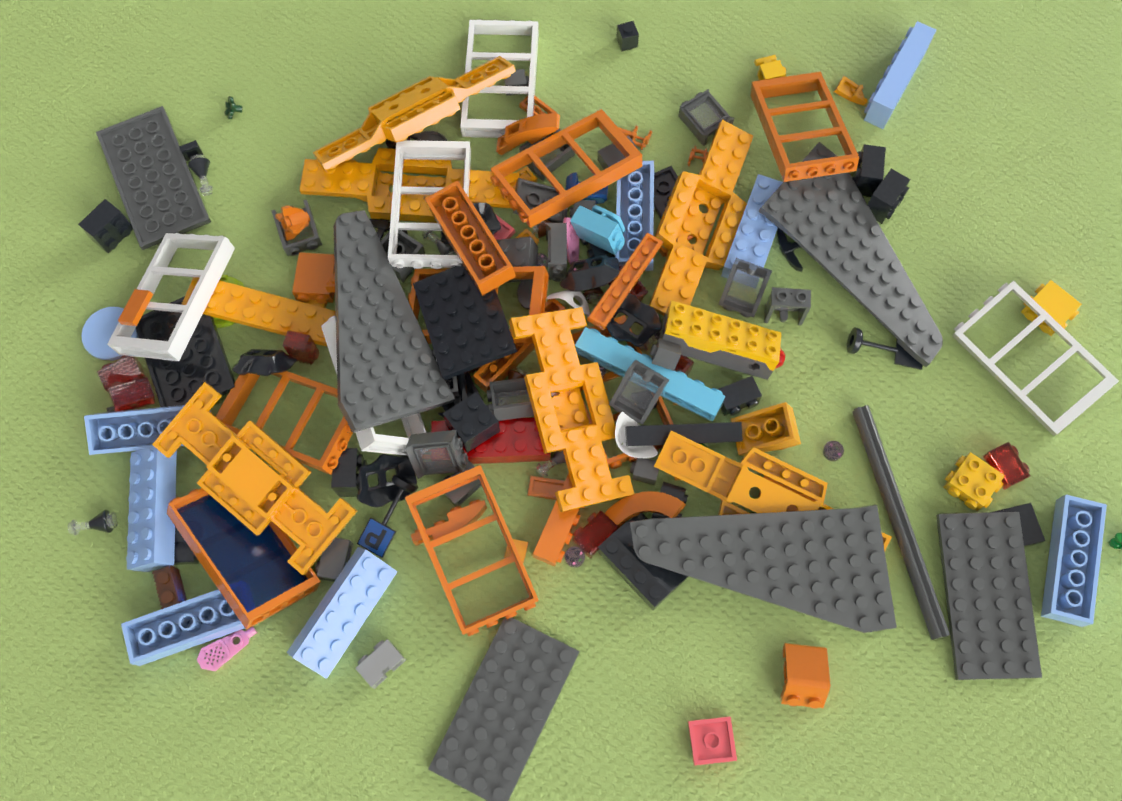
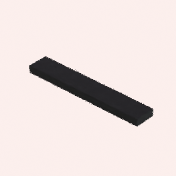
(698, 433)

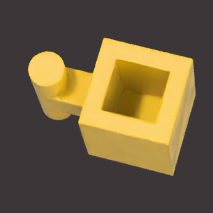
(769, 68)

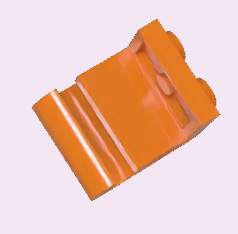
(805, 676)

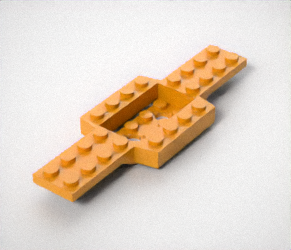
(430, 100)
(370, 185)
(683, 218)
(733, 480)

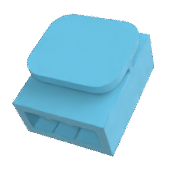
(599, 228)

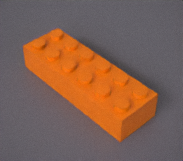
(470, 238)

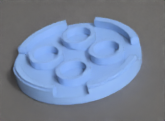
(98, 332)

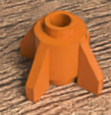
(293, 221)

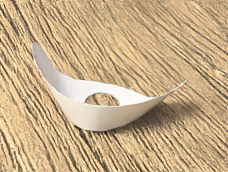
(568, 297)
(633, 451)

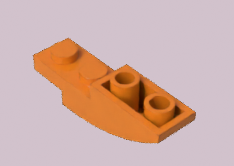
(527, 129)
(457, 517)

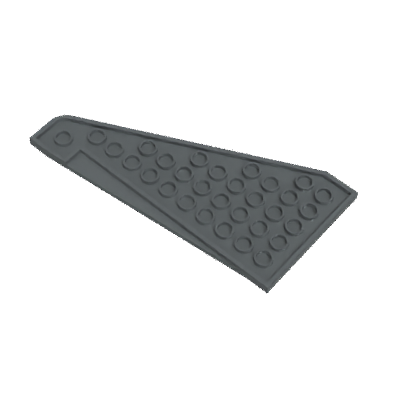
(843, 236)
(380, 348)
(801, 560)

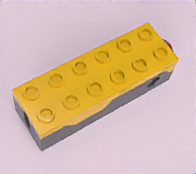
(723, 340)

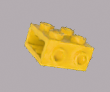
(1056, 303)
(973, 482)

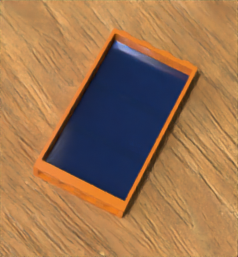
(243, 565)

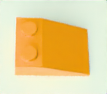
(768, 429)

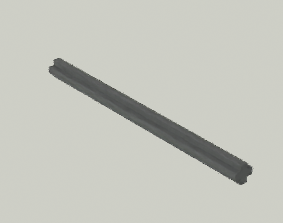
(900, 523)

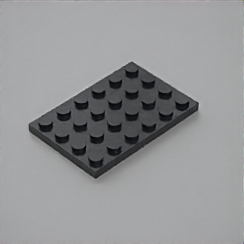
(462, 323)
(200, 363)

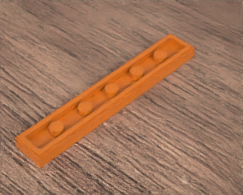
(625, 281)

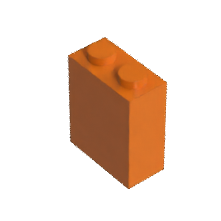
(311, 277)

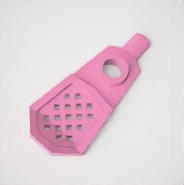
(572, 242)
(227, 646)

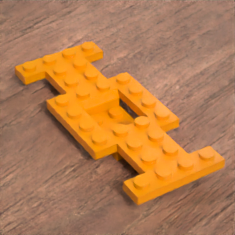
(563, 418)
(248, 484)

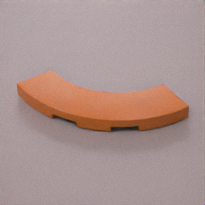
(644, 502)

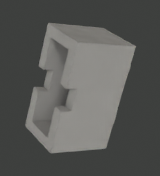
(379, 662)

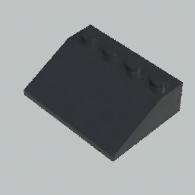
(647, 580)

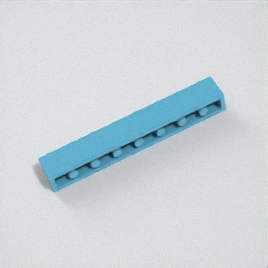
(680, 389)

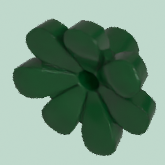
(231, 108)

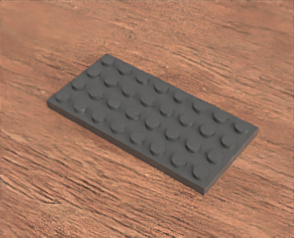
(152, 177)
(988, 596)
(504, 711)

